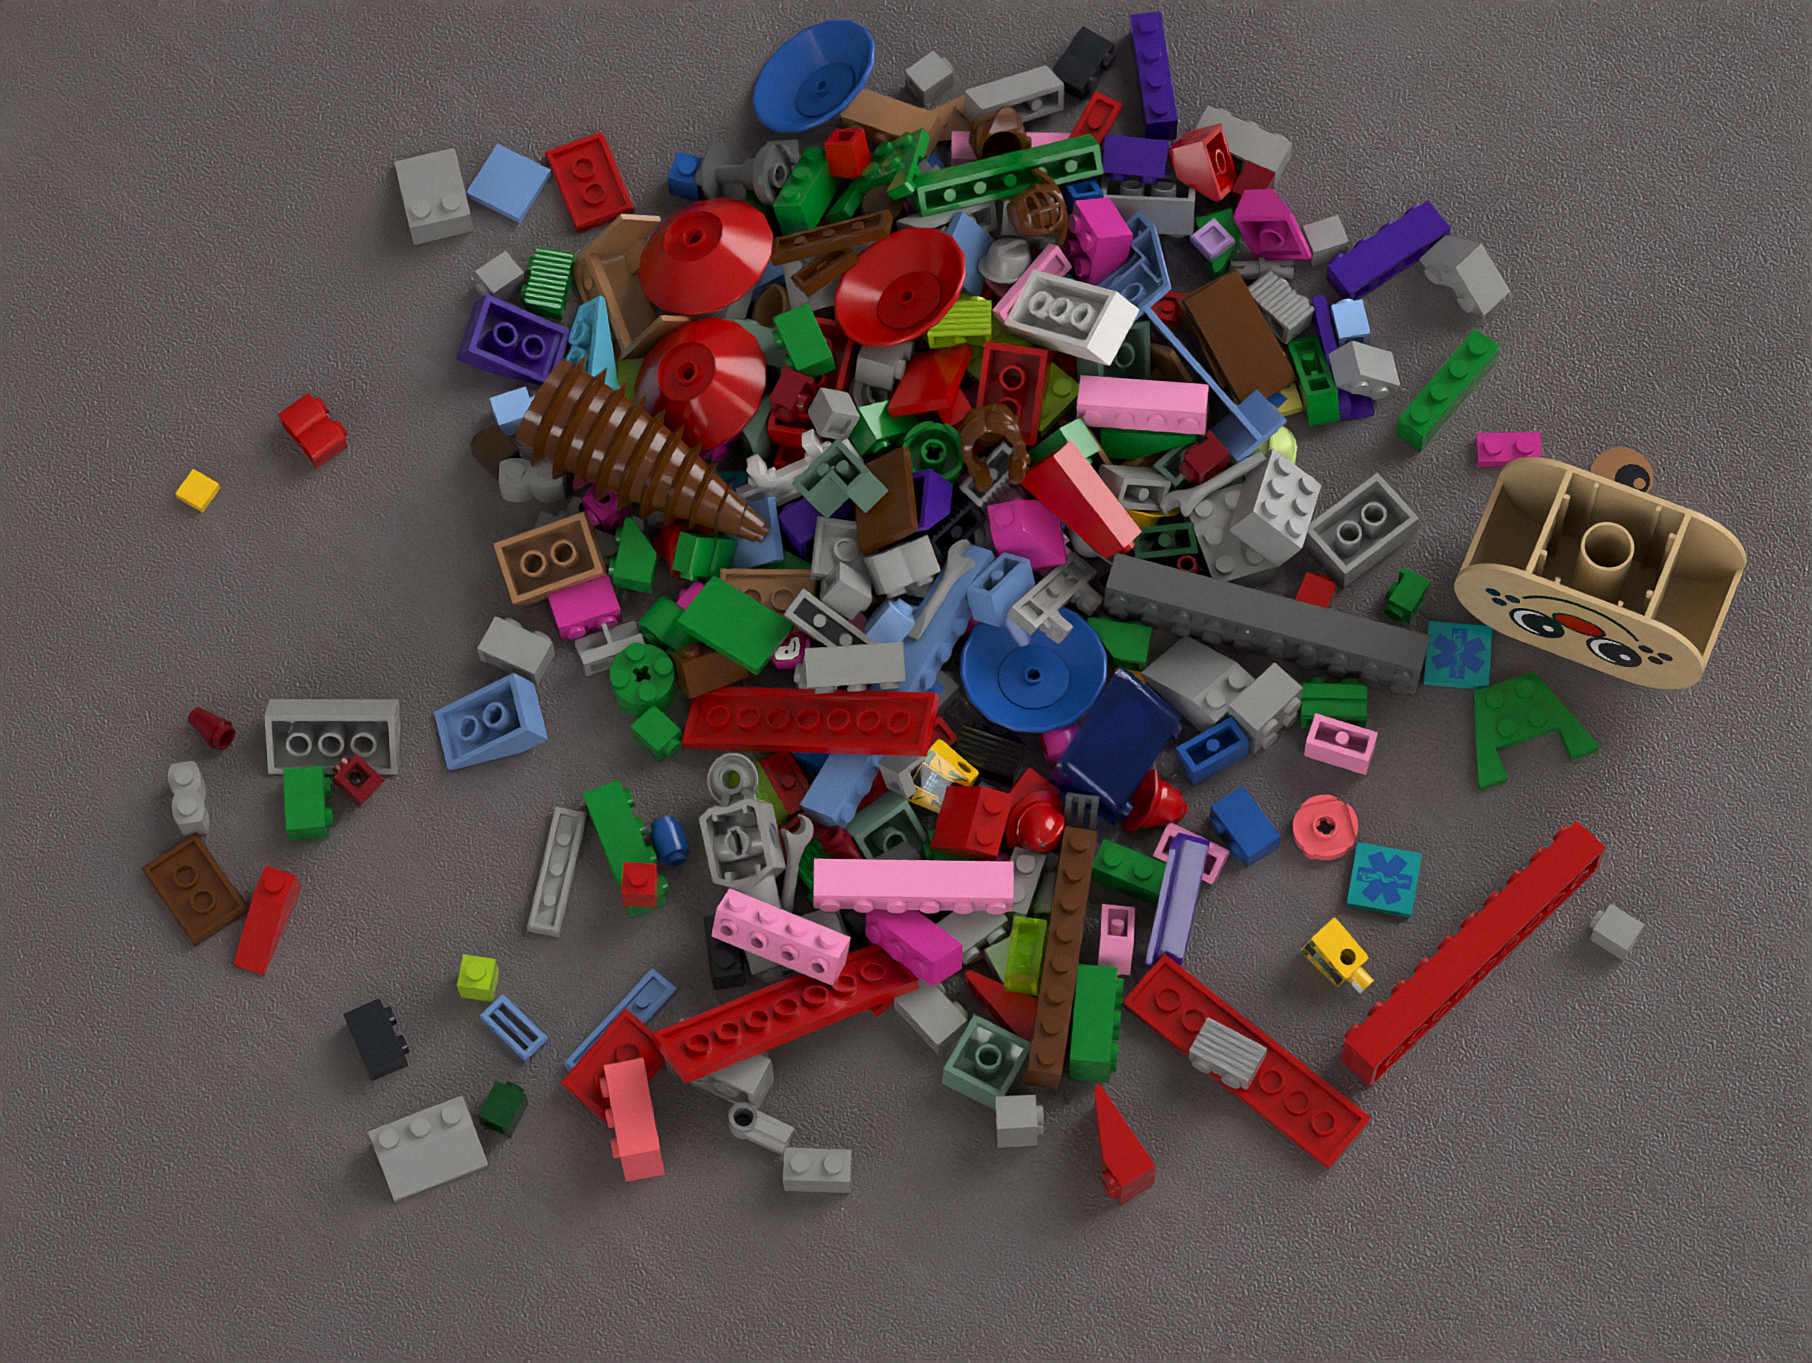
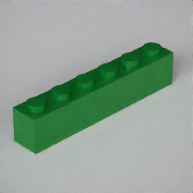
(1005, 174)

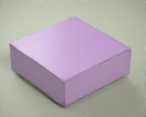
(1212, 240)

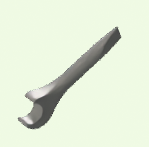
(1189, 498)
(955, 568)
(794, 845)

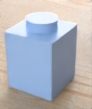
(1349, 322)
(510, 409)
(890, 621)

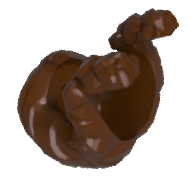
(989, 428)

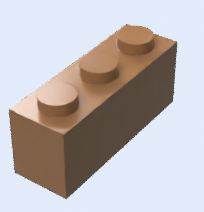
(890, 118)

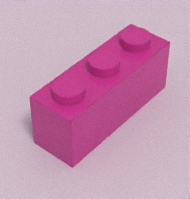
(915, 943)

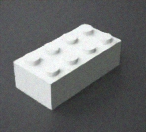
(1071, 317)

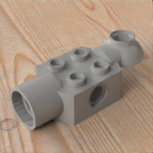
(742, 832)

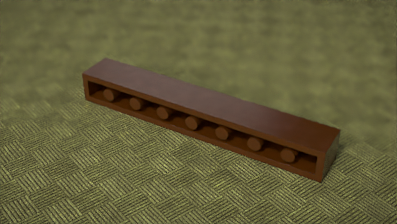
(1060, 958)

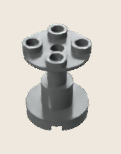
(763, 174)

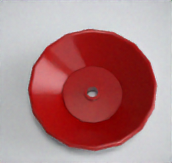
(705, 256)
(900, 287)
(724, 386)

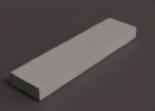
(557, 872)

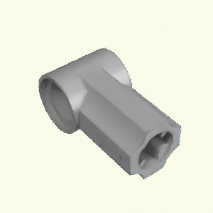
(762, 1130)

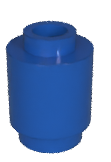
(669, 841)

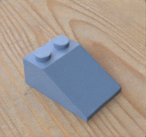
(491, 723)

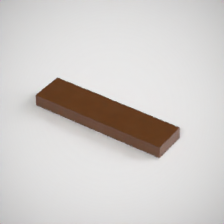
(831, 237)

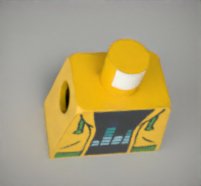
(940, 769)
(1329, 947)

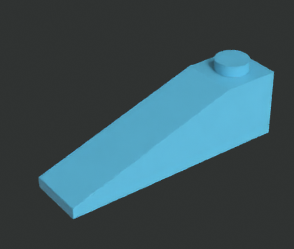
(593, 338)

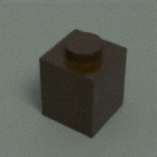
(491, 448)

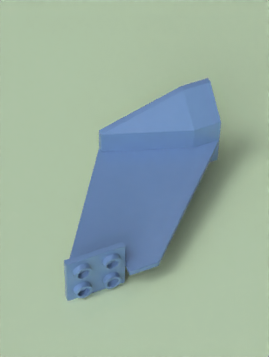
(1145, 281)

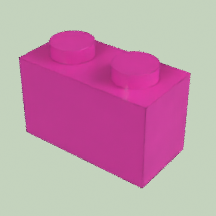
(584, 608)

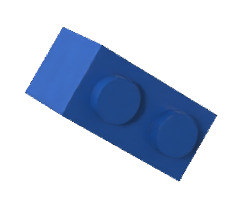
(1212, 751)
(1244, 827)

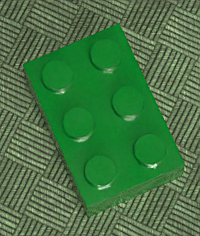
(1095, 1023)

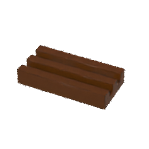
(823, 270)

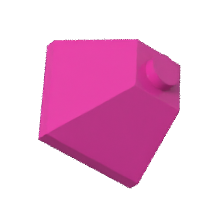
(1270, 227)
(1028, 531)

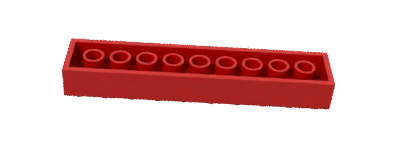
(1471, 953)

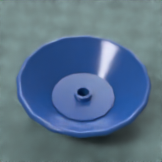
(813, 76)
(1001, 659)

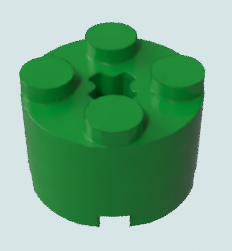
(939, 441)
(637, 664)

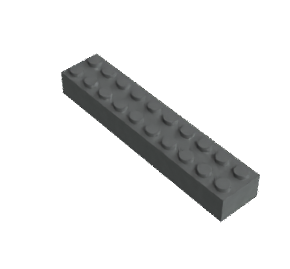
(1265, 624)

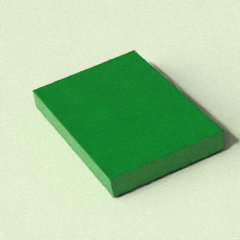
(735, 625)

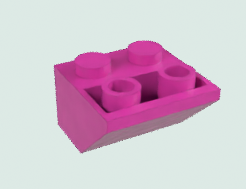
(1096, 239)

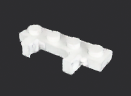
(778, 483)

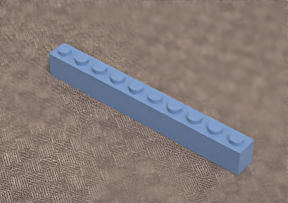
(849, 777)

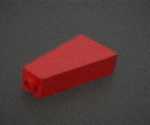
(1081, 500)

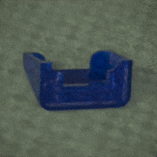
(1117, 745)

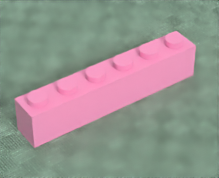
(913, 885)

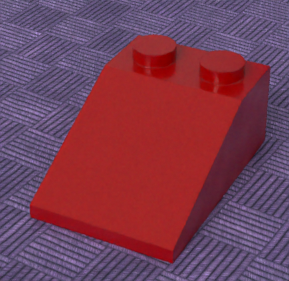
(1018, 379)
(1123, 1160)

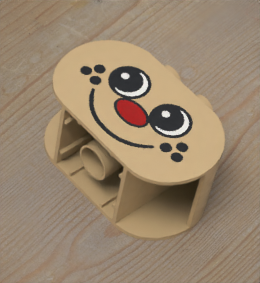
(1600, 573)

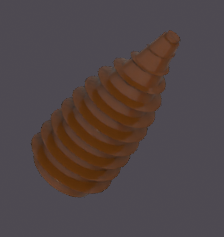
(629, 453)

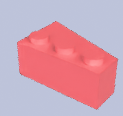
(633, 1119)

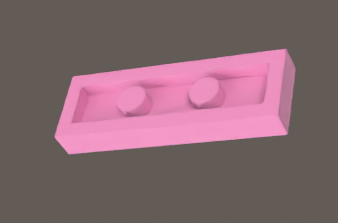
(1050, 261)

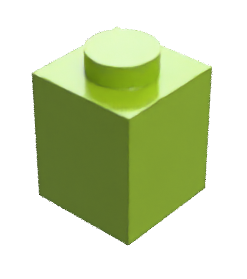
(478, 978)

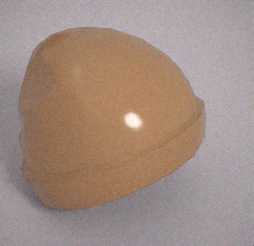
(771, 302)

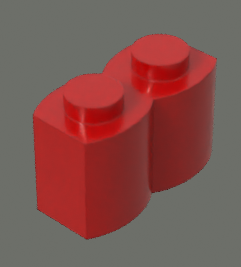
(313, 429)

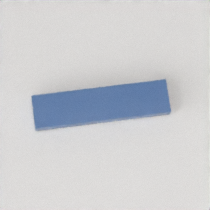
(642, 1001)

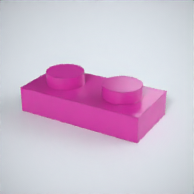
(1499, 448)

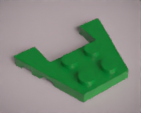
(891, 165)
(1518, 713)

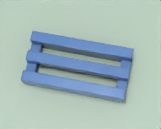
(533, 1047)

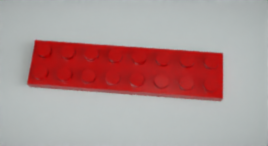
(812, 722)
(781, 1014)
(1283, 1088)

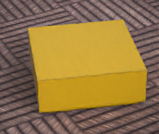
(197, 490)

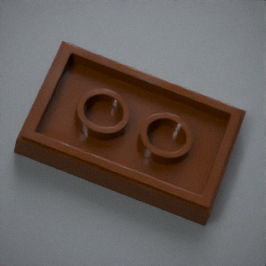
(895, 512)
(195, 889)

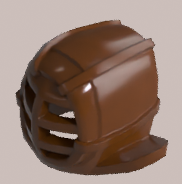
(998, 133)
(1036, 213)

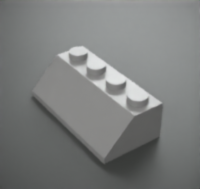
(328, 730)

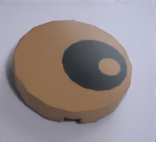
(1624, 467)

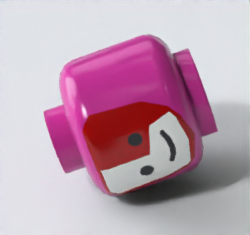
(792, 651)
(1056, 742)

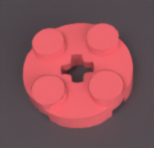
(1315, 843)

